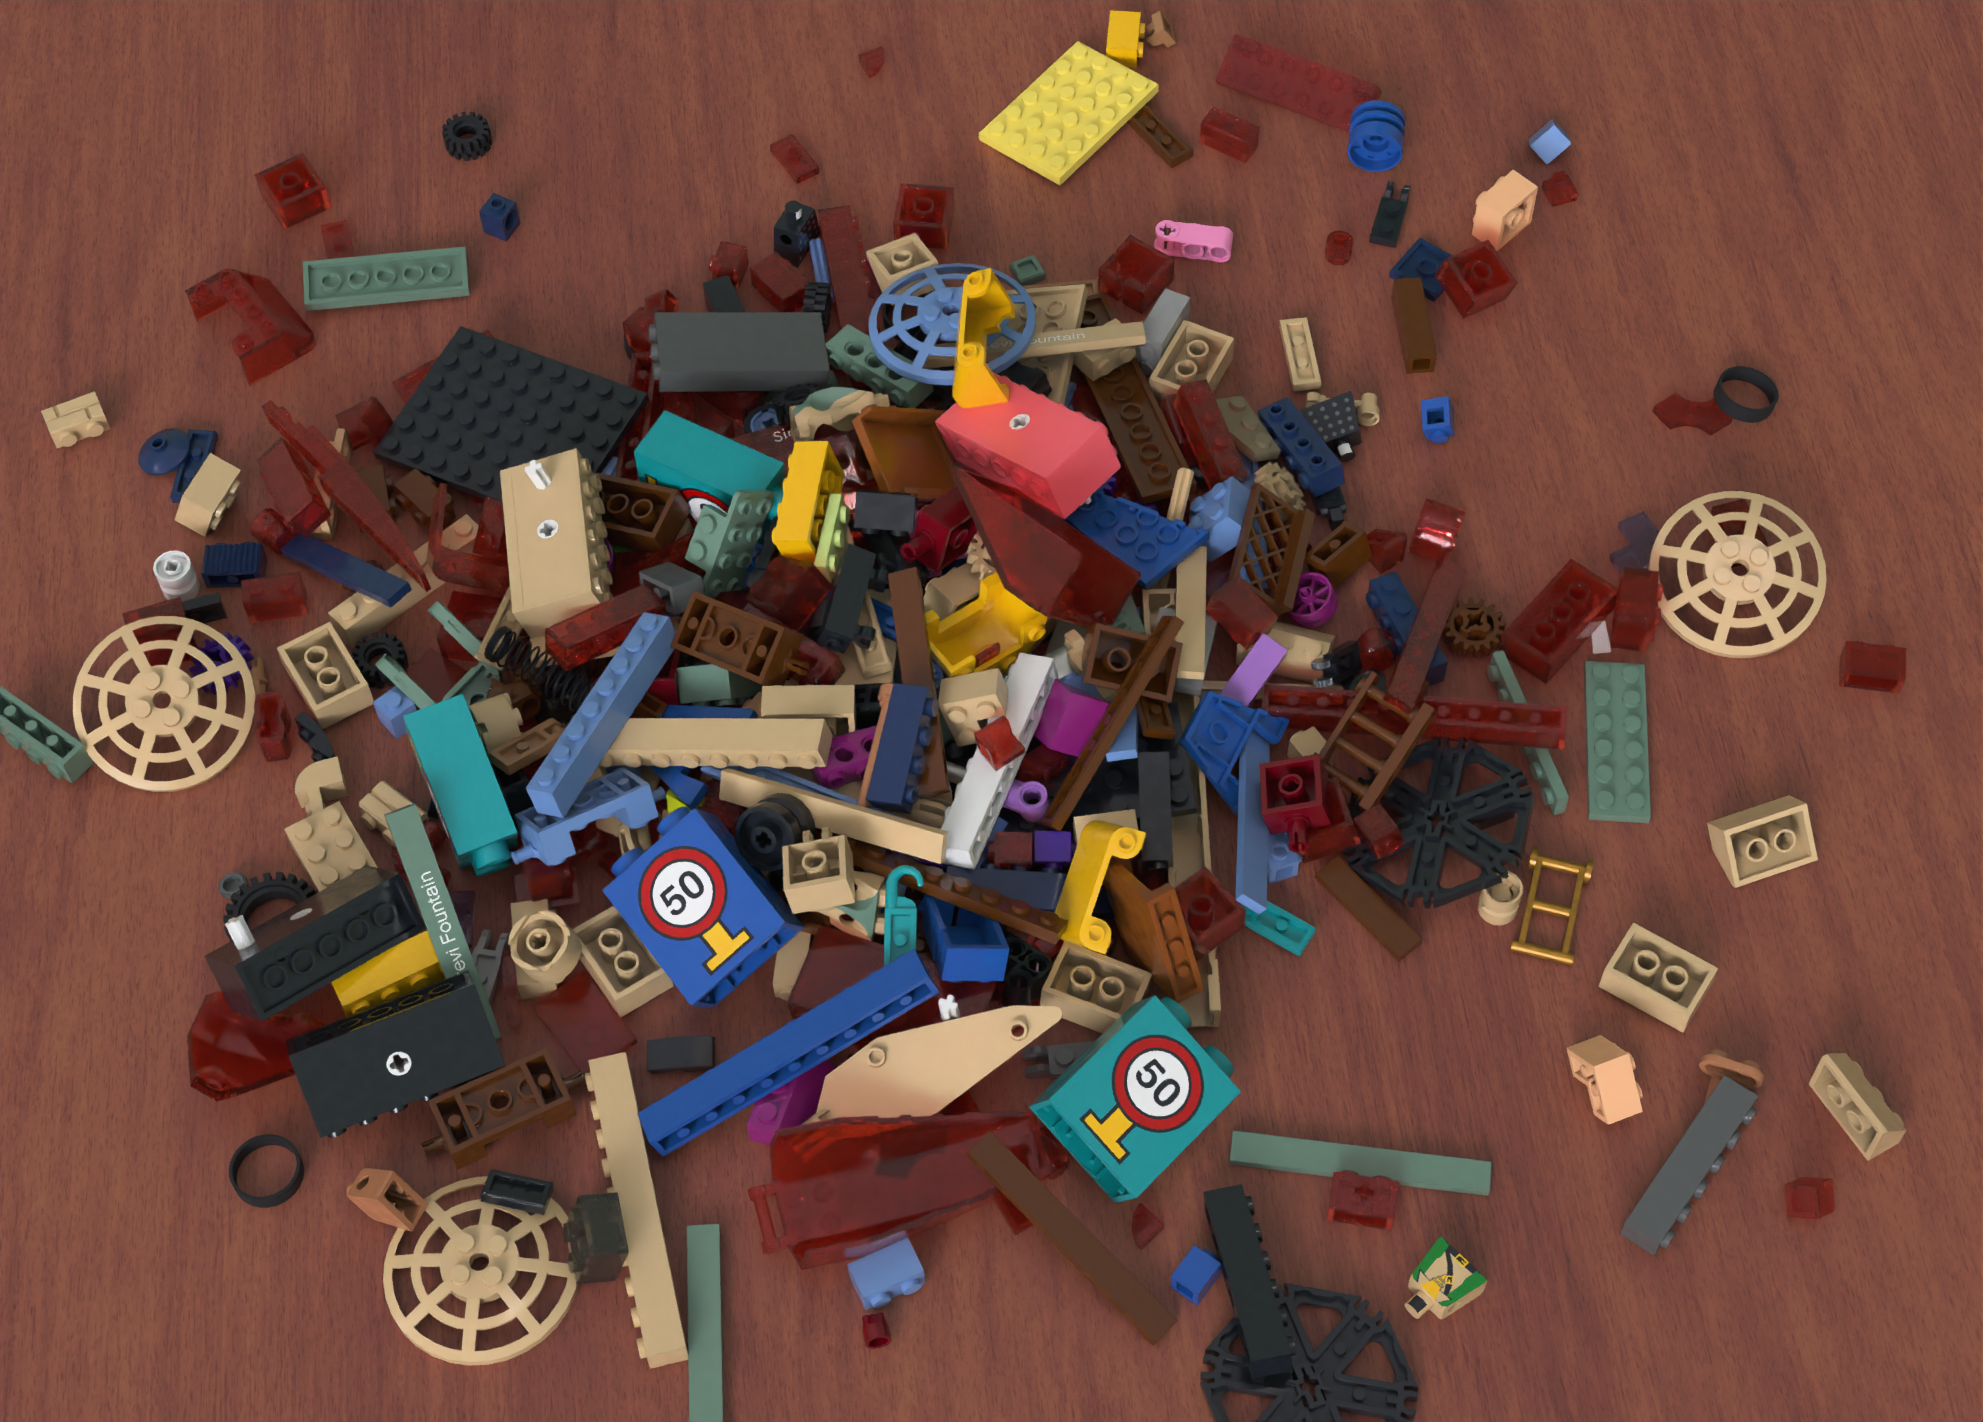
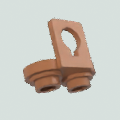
(1717, 1065)

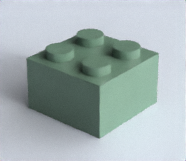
(714, 686)

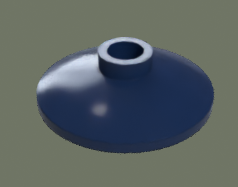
(164, 451)

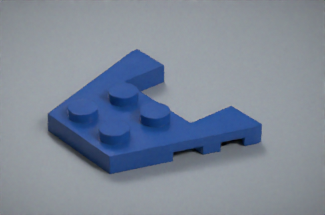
(1218, 735)
(675, 777)

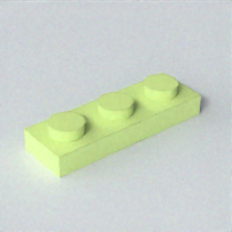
(832, 536)

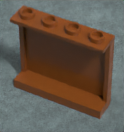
(906, 450)
(1153, 930)

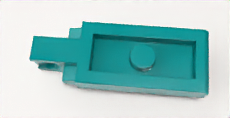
(1280, 928)

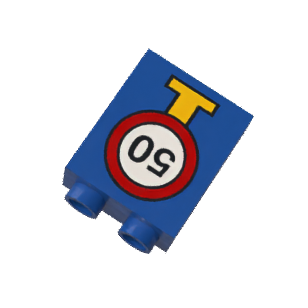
(701, 906)

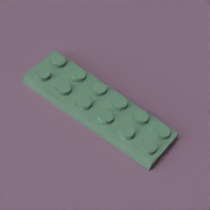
(385, 278)
(1616, 742)

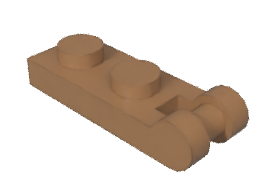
(527, 747)

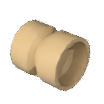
(1501, 902)

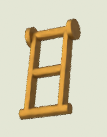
(1583, 876)

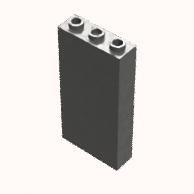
(738, 351)

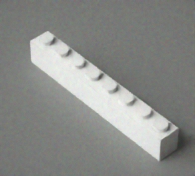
(984, 789)

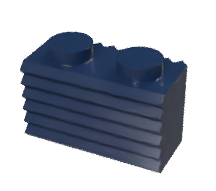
(230, 564)

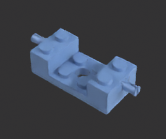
(614, 794)

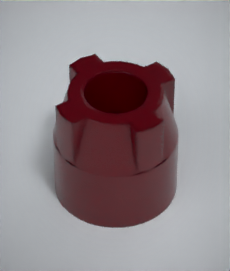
(875, 1331)

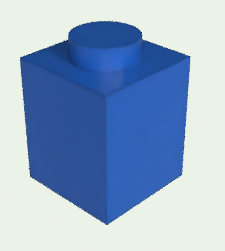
(1196, 1274)

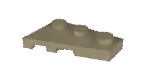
(1247, 430)

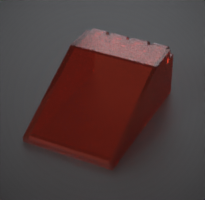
(1044, 556)

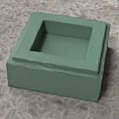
(1027, 271)

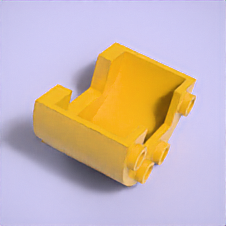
(988, 620)

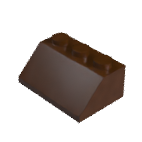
(1113, 651)

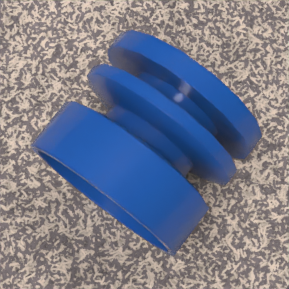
(1376, 136)

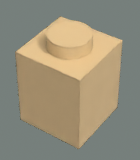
(1307, 743)

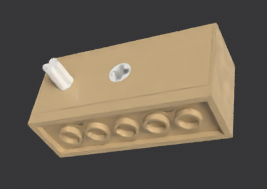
(554, 540)

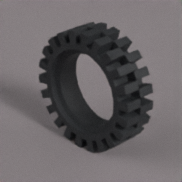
(261, 892)

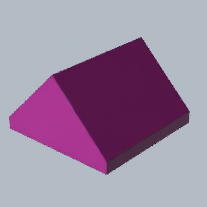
(1069, 718)

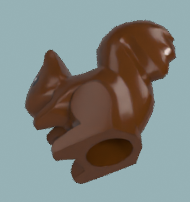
(521, 693)

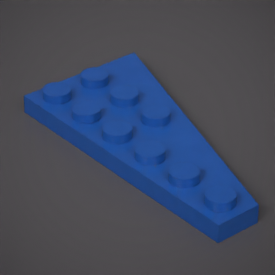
(1137, 535)

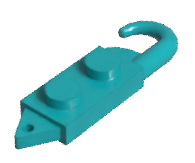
(900, 916)

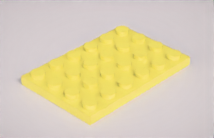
(1068, 112)

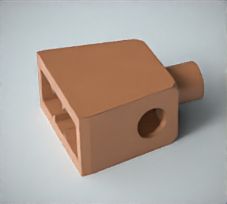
(377, 1191)

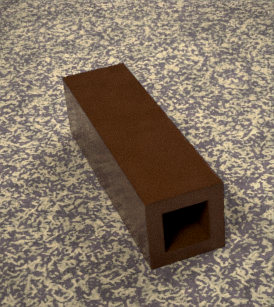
(1413, 325)

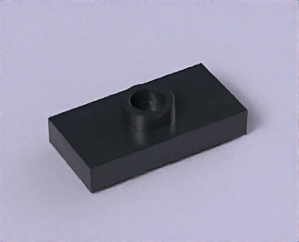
(517, 1192)

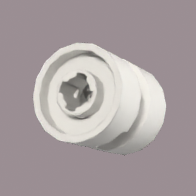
(176, 575)

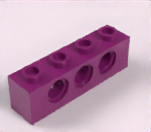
(846, 759)

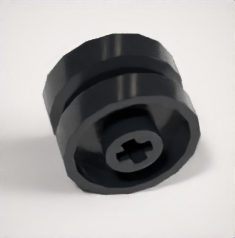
(769, 826)

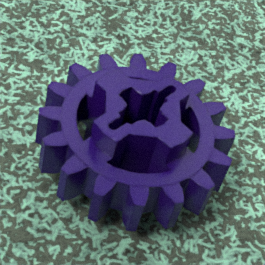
(220, 656)

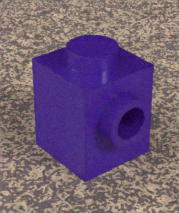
(1052, 849)

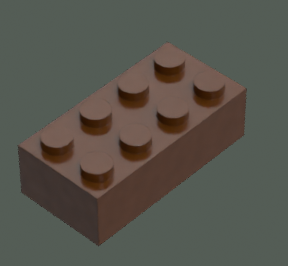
(641, 513)

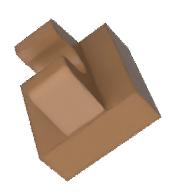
(1160, 31)

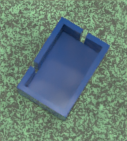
(967, 951)

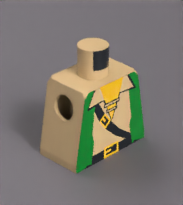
(1443, 1282)

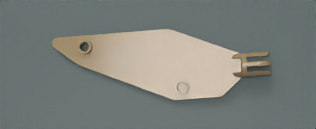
(928, 1065)

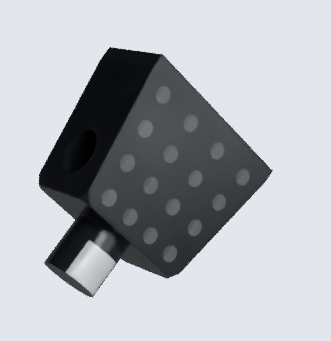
(799, 225)
(1336, 424)

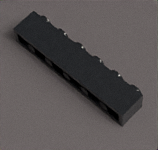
(1248, 1282)

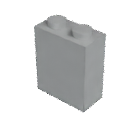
(1161, 327)

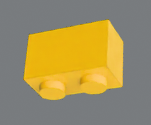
(1124, 36)

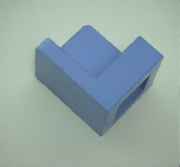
(1549, 141)

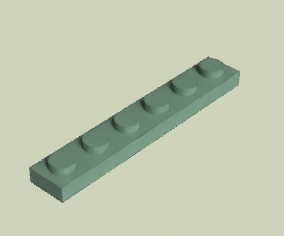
(1541, 763)

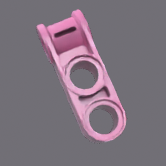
(1194, 241)

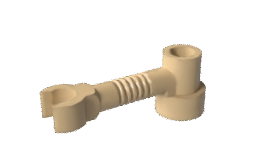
(1366, 408)

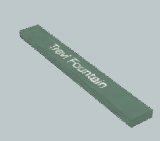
(434, 900)

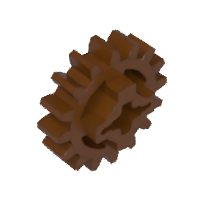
(1473, 628)

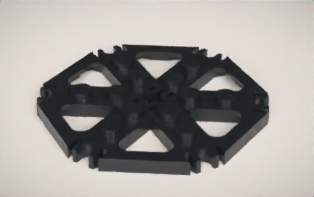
(1461, 836)
(1328, 1362)

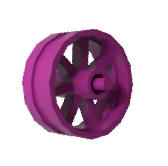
(1320, 610)

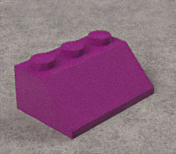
(788, 1105)

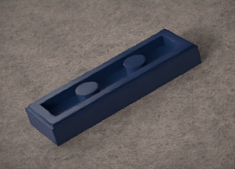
(202, 444)

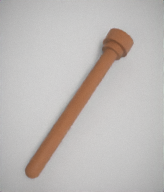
(884, 698)

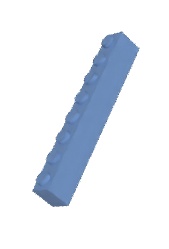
(602, 716)

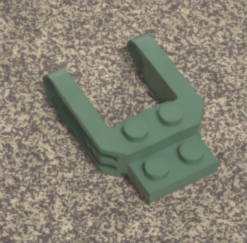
(472, 685)

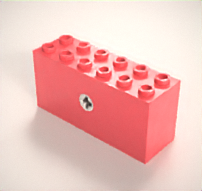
(1032, 446)

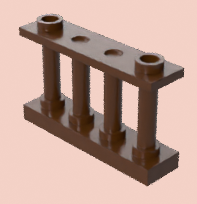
(1401, 744)

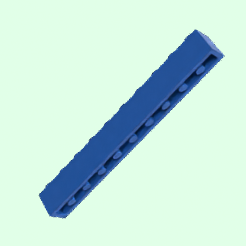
(787, 1052)

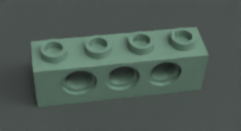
(854, 354)

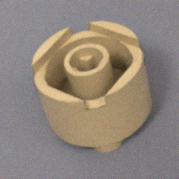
(496, 721)
(544, 947)

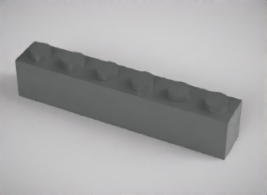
(1689, 1165)

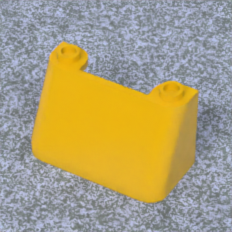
(981, 312)
(1084, 879)

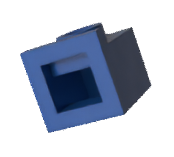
(1437, 419)

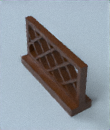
(1288, 558)

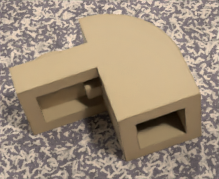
(319, 784)

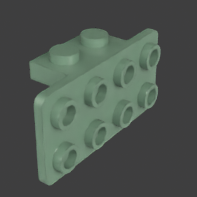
(726, 541)

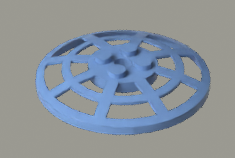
(938, 325)

